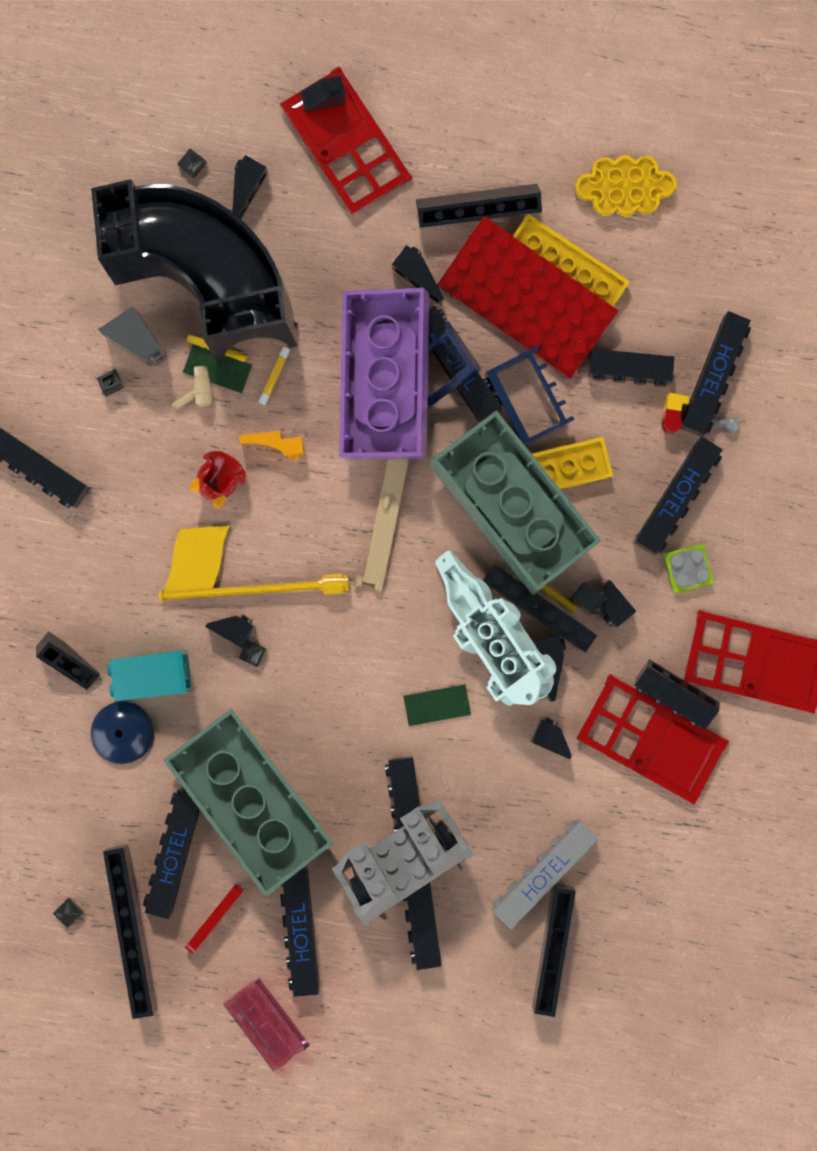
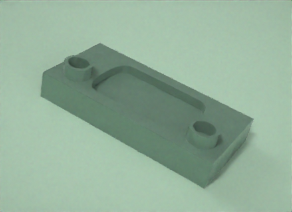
(514, 502)

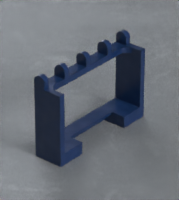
(471, 368)
(497, 388)

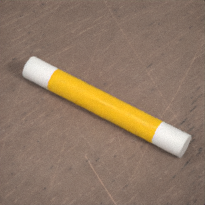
(274, 376)

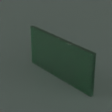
(228, 374)
(437, 705)

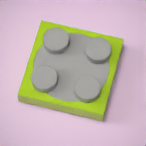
(688, 568)

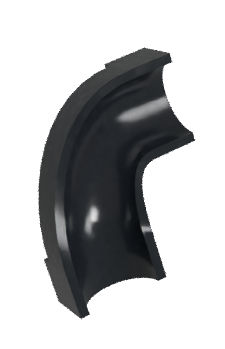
(203, 248)

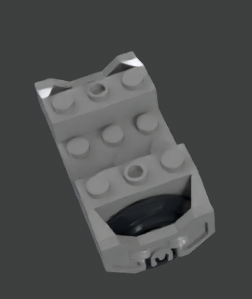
(401, 861)

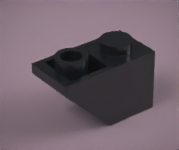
(588, 599)

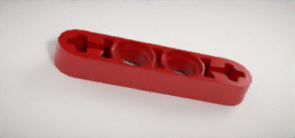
(214, 918)

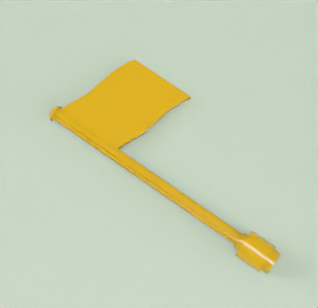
(198, 563)

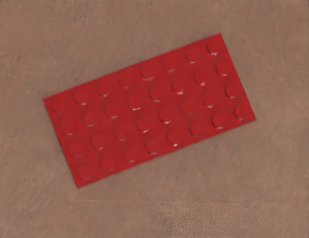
(527, 297)

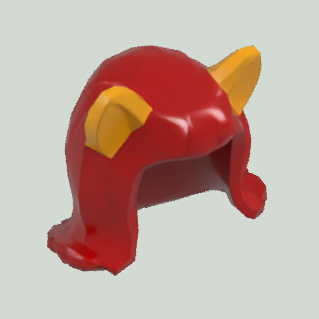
(218, 477)

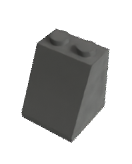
(134, 336)

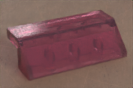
(266, 1024)

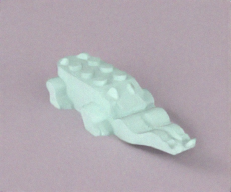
(495, 633)

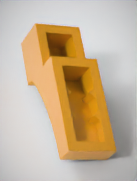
(290, 447)

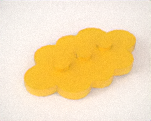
(625, 186)

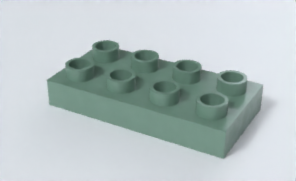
(248, 802)

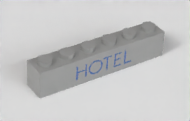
(544, 873)

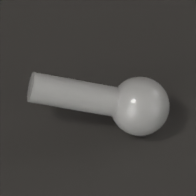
(730, 425)

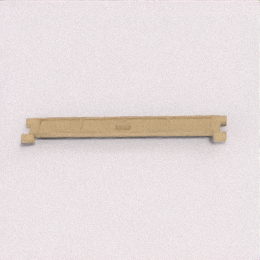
(384, 524)

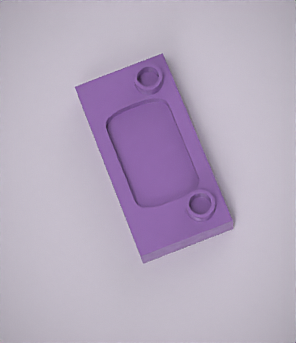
(384, 374)

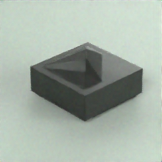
(192, 163)
(110, 382)
(252, 653)
(68, 912)

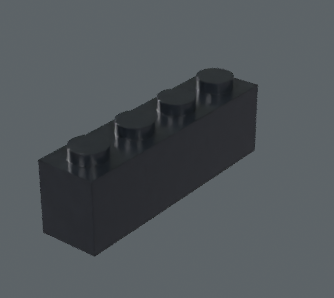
(631, 367)
(677, 694)

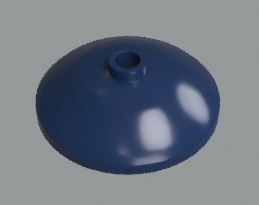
(136, 731)

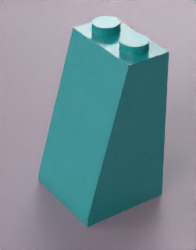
(149, 675)

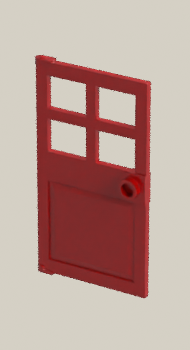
(339, 131)
(775, 669)
(668, 749)

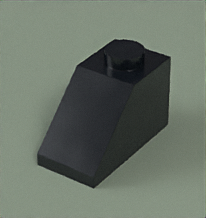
(324, 94)
(617, 606)
(234, 629)
(551, 738)

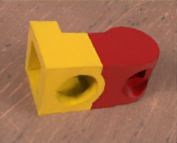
(672, 411)

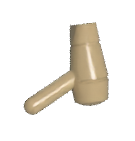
(202, 390)

